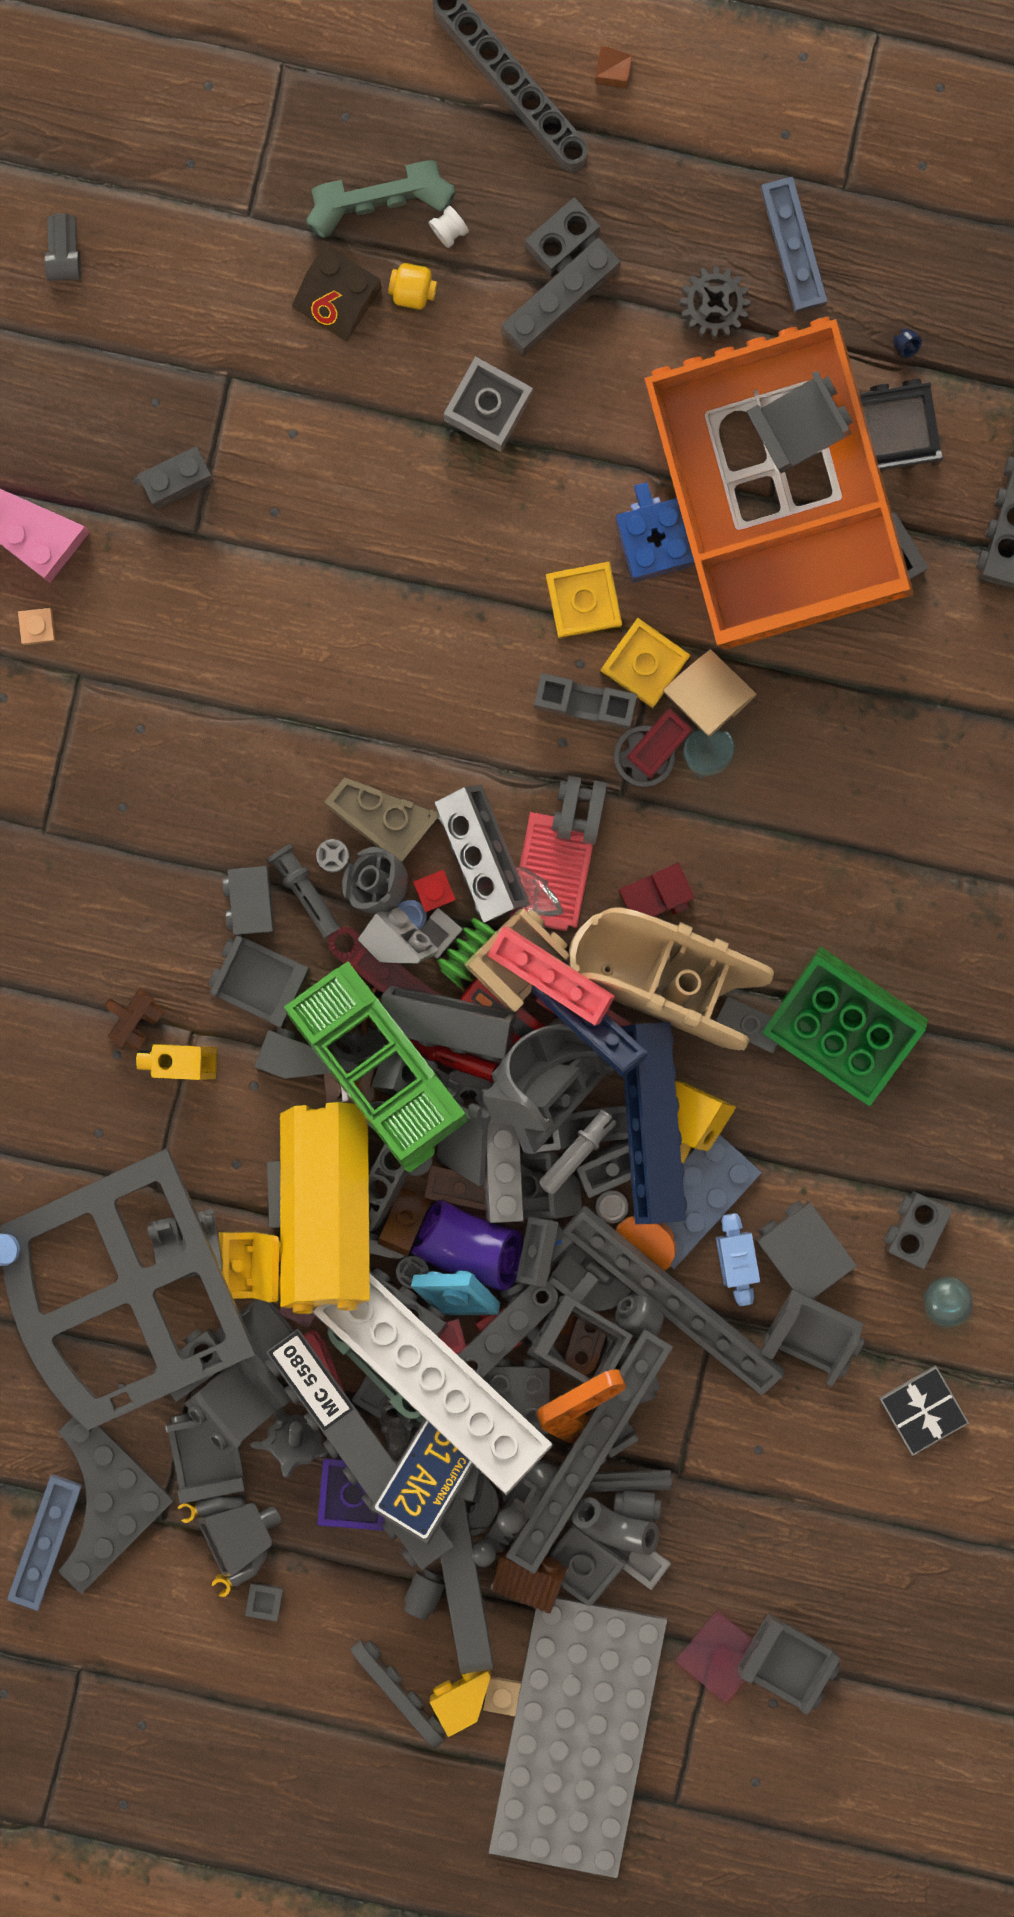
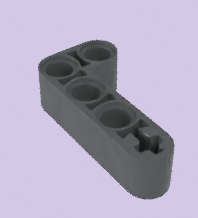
(394, 1179)

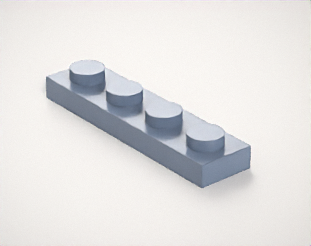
(793, 244)
(44, 1542)

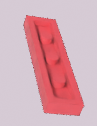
(551, 975)

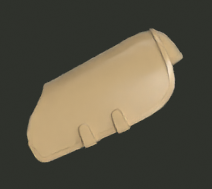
(665, 970)

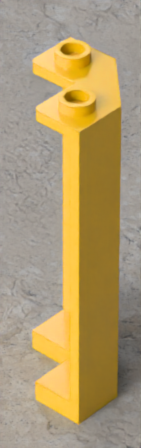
(324, 1207)

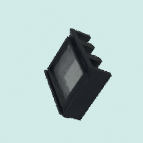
(902, 424)

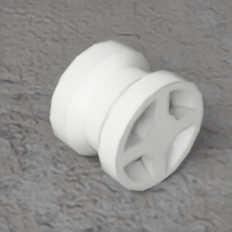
(448, 226)

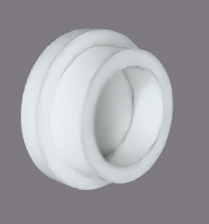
(612, 1206)

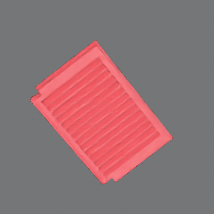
(561, 864)

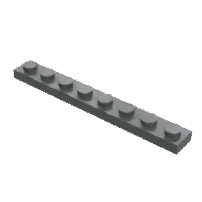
(673, 1300)
(588, 1453)

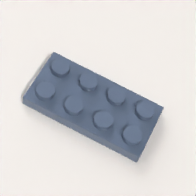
(711, 1187)

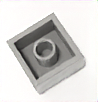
(488, 404)

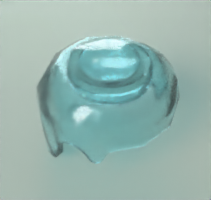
(708, 755)
(948, 1302)

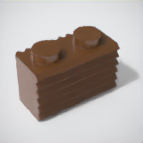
(533, 1589)

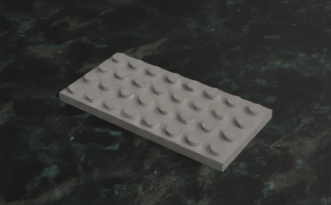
(578, 1736)

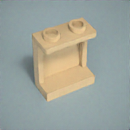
(499, 980)

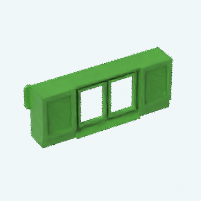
(413, 1117)

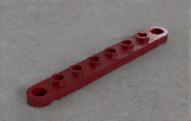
(378, 973)

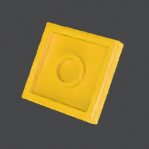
(584, 600)
(645, 663)

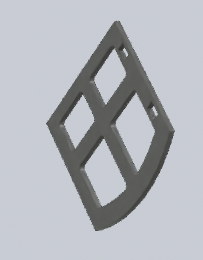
(134, 1287)

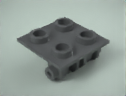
(169, 1241)

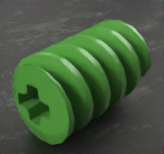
(454, 967)

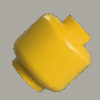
(412, 286)

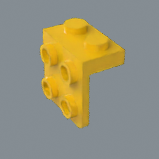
(251, 1264)

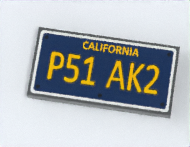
(424, 1484)

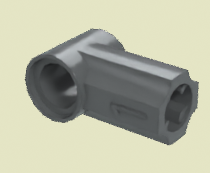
(62, 257)

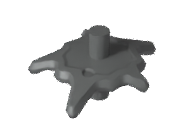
(292, 1442)

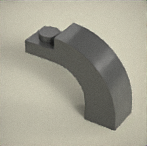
(579, 1120)

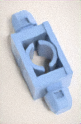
(737, 1259)

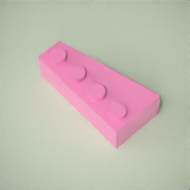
(38, 535)

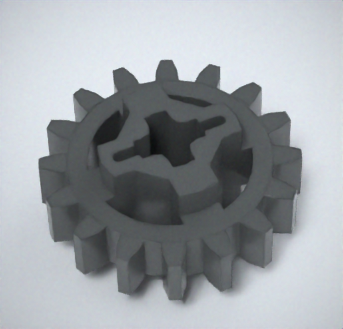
(705, 293)

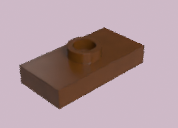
(404, 1221)

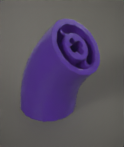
(470, 1244)

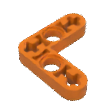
(566, 1414)

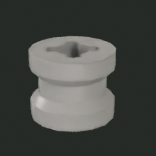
(329, 852)

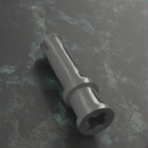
(296, 877)

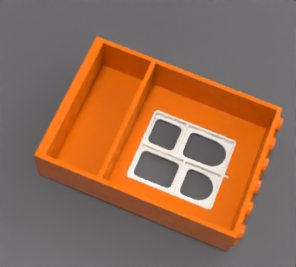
(806, 558)

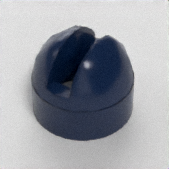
(907, 343)

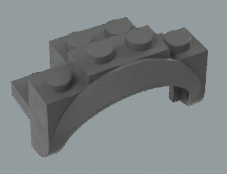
(535, 1089)

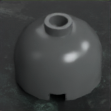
(375, 881)

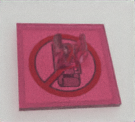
(715, 1655)

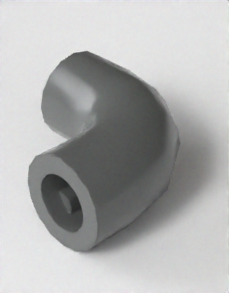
(615, 1529)

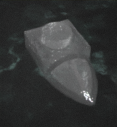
(541, 897)

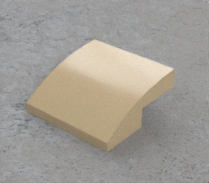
(709, 693)

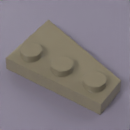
(381, 818)

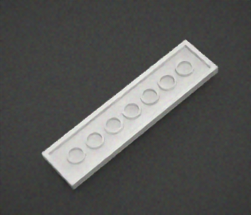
(439, 1386)

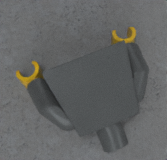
(234, 1535)

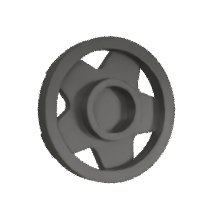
(638, 778)

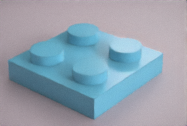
(455, 1293)

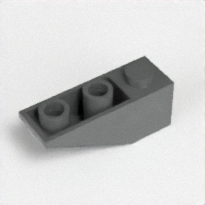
(292, 1058)

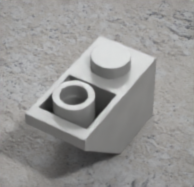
(395, 939)

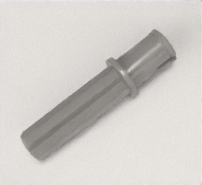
(577, 1152)

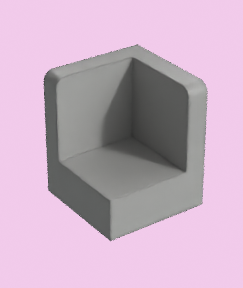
(441, 931)

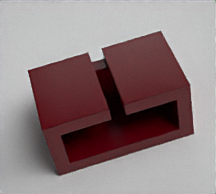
(659, 892)

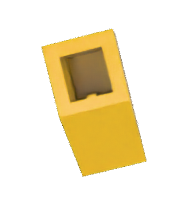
(460, 1702)

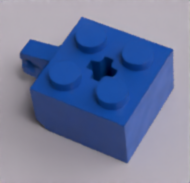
(658, 518)

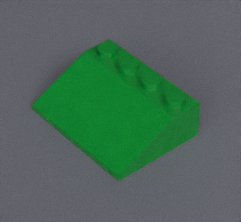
(845, 1026)

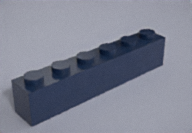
(654, 1128)

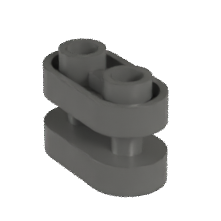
(565, 822)

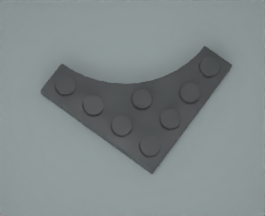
(119, 1502)

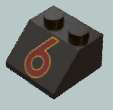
(336, 293)

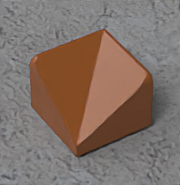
(613, 67)

